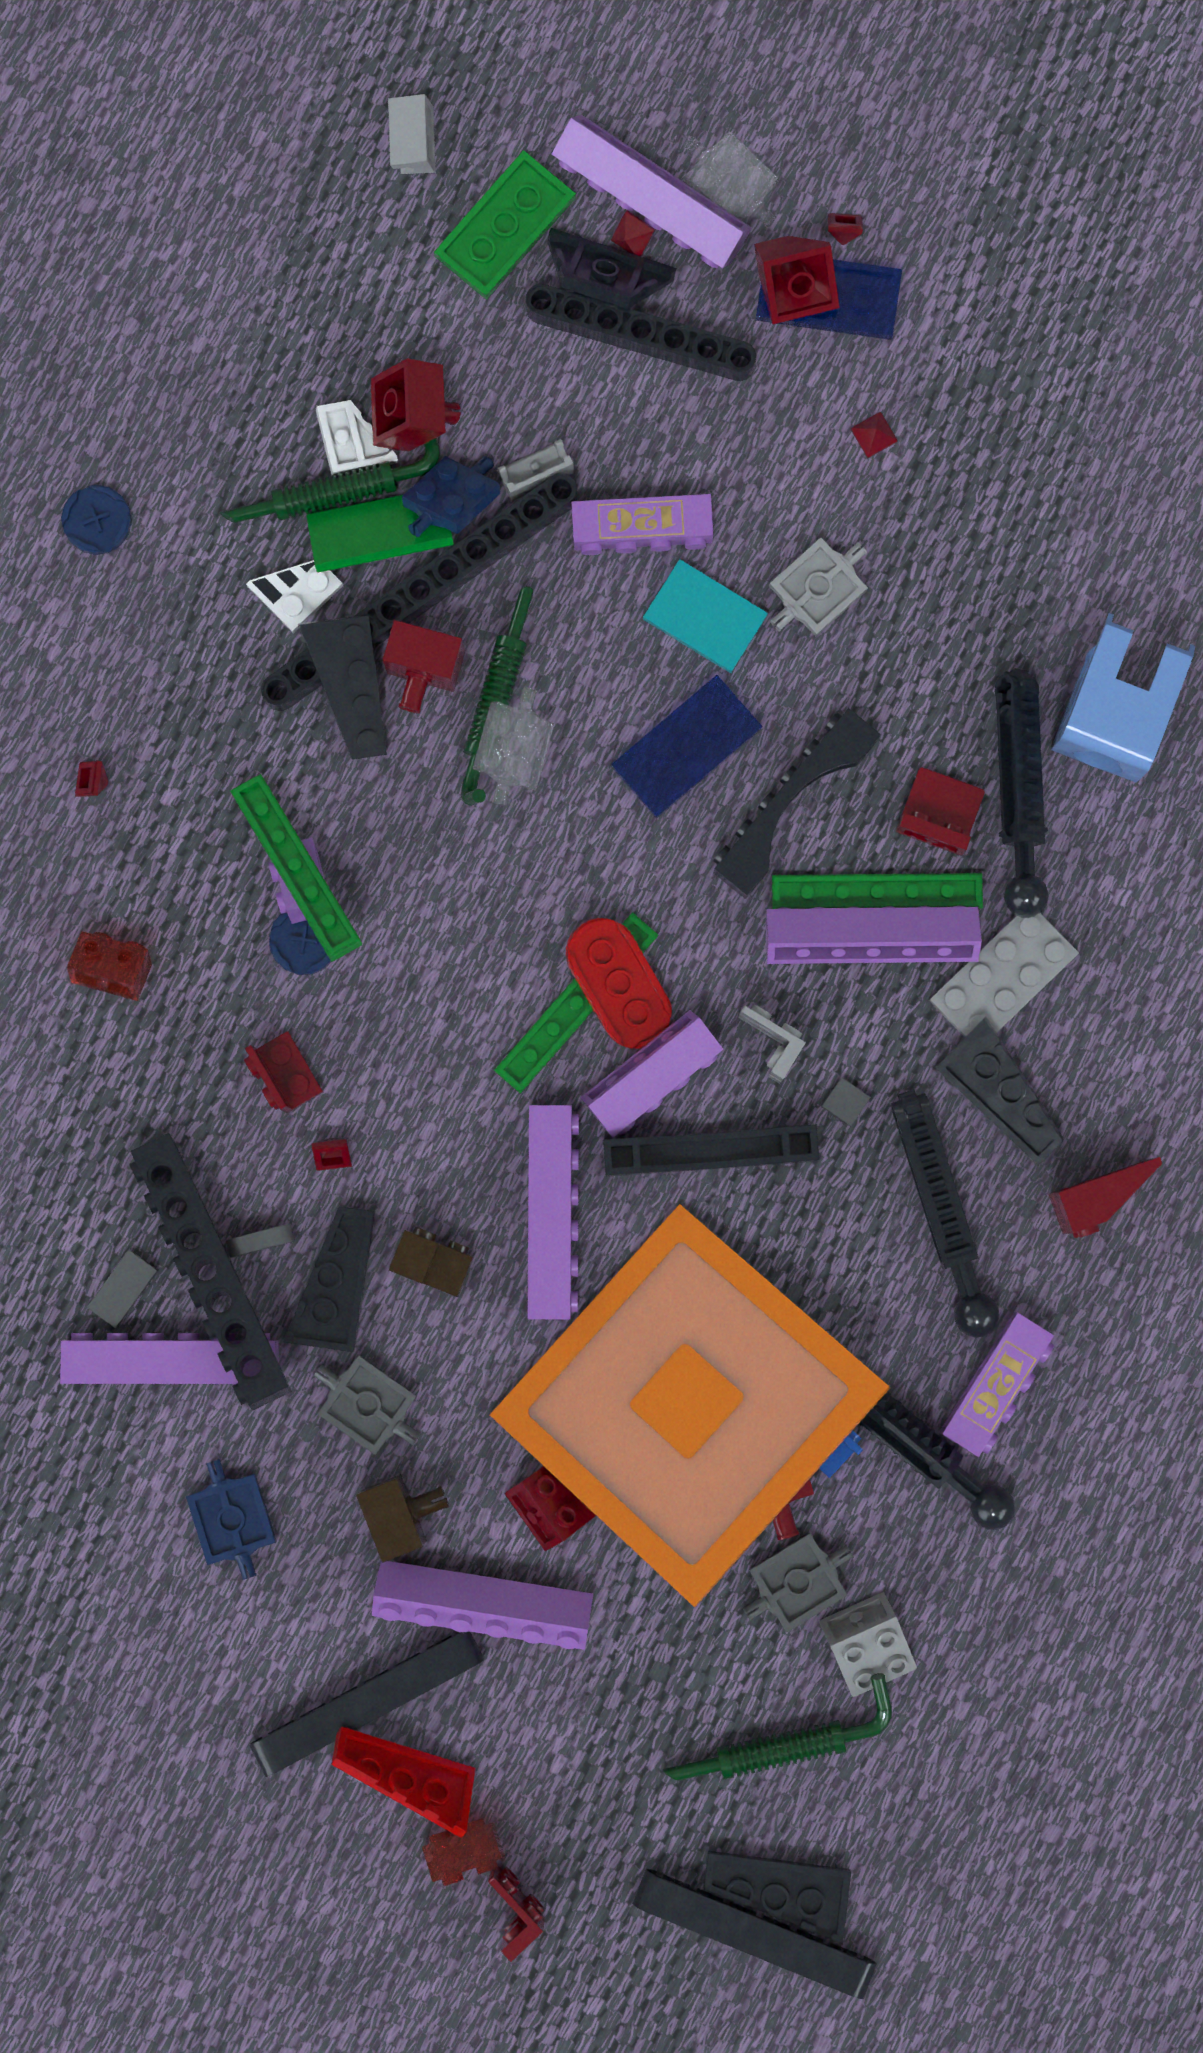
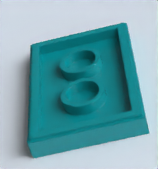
(705, 616)

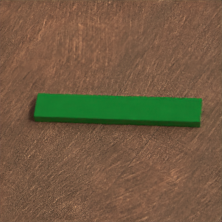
(296, 868)
(877, 890)
(558, 1023)

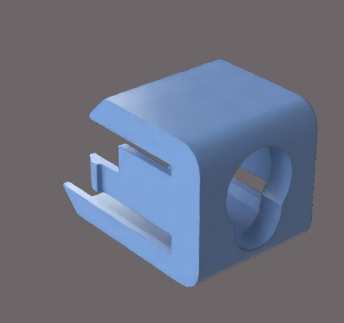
(1116, 722)

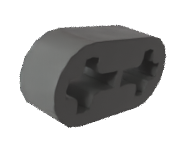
(260, 1240)

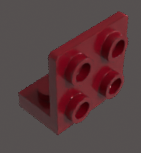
(940, 811)
(283, 1072)
(548, 1508)
(528, 1923)

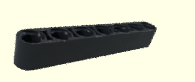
(630, 319)
(366, 1703)
(754, 1935)

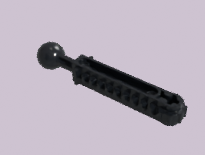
(1021, 787)
(975, 1312)
(936, 1460)

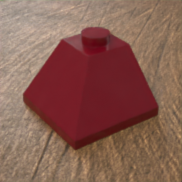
(796, 277)

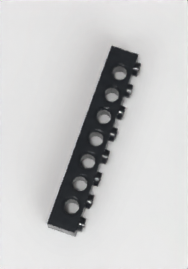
(164, 1156)

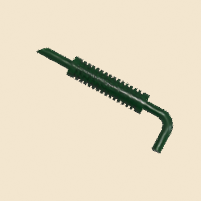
(336, 489)
(497, 689)
(791, 1746)

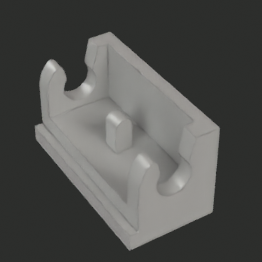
(411, 134)
(535, 469)

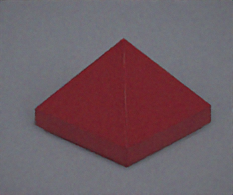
(844, 227)
(633, 234)
(874, 435)
(91, 779)
(331, 1154)

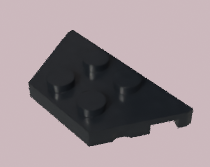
(605, 271)

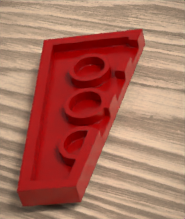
(411, 1777)

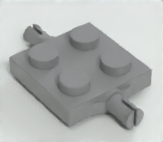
(818, 586)

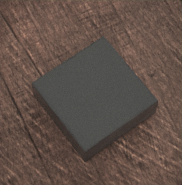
(845, 1102)

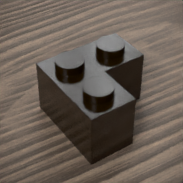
(431, 1262)

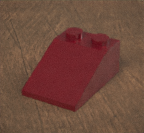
(1097, 1200)

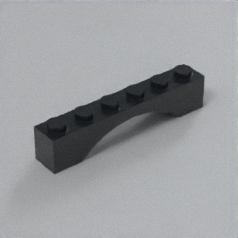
(842, 748)
(711, 1150)

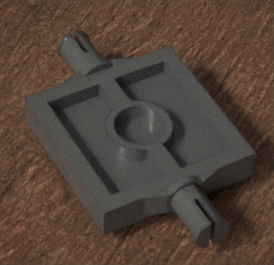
(367, 1404)
(798, 1582)

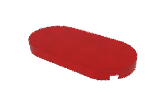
(618, 982)

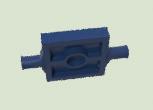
(451, 495)
(231, 1519)

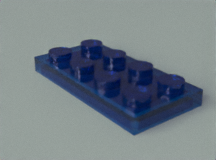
(865, 298)
(686, 746)

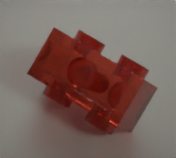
(109, 965)
(451, 1855)

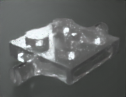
(731, 177)
(513, 746)

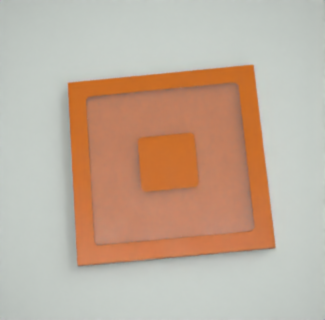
(689, 1404)

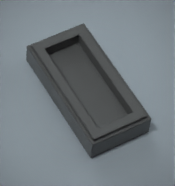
(122, 1288)

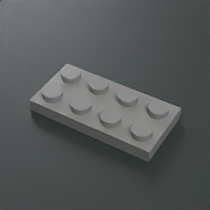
(1006, 975)

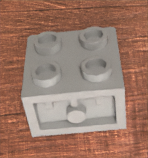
(786, 1035)
(868, 1642)

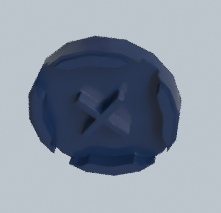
(96, 520)
(296, 947)

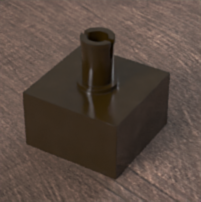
(396, 1516)

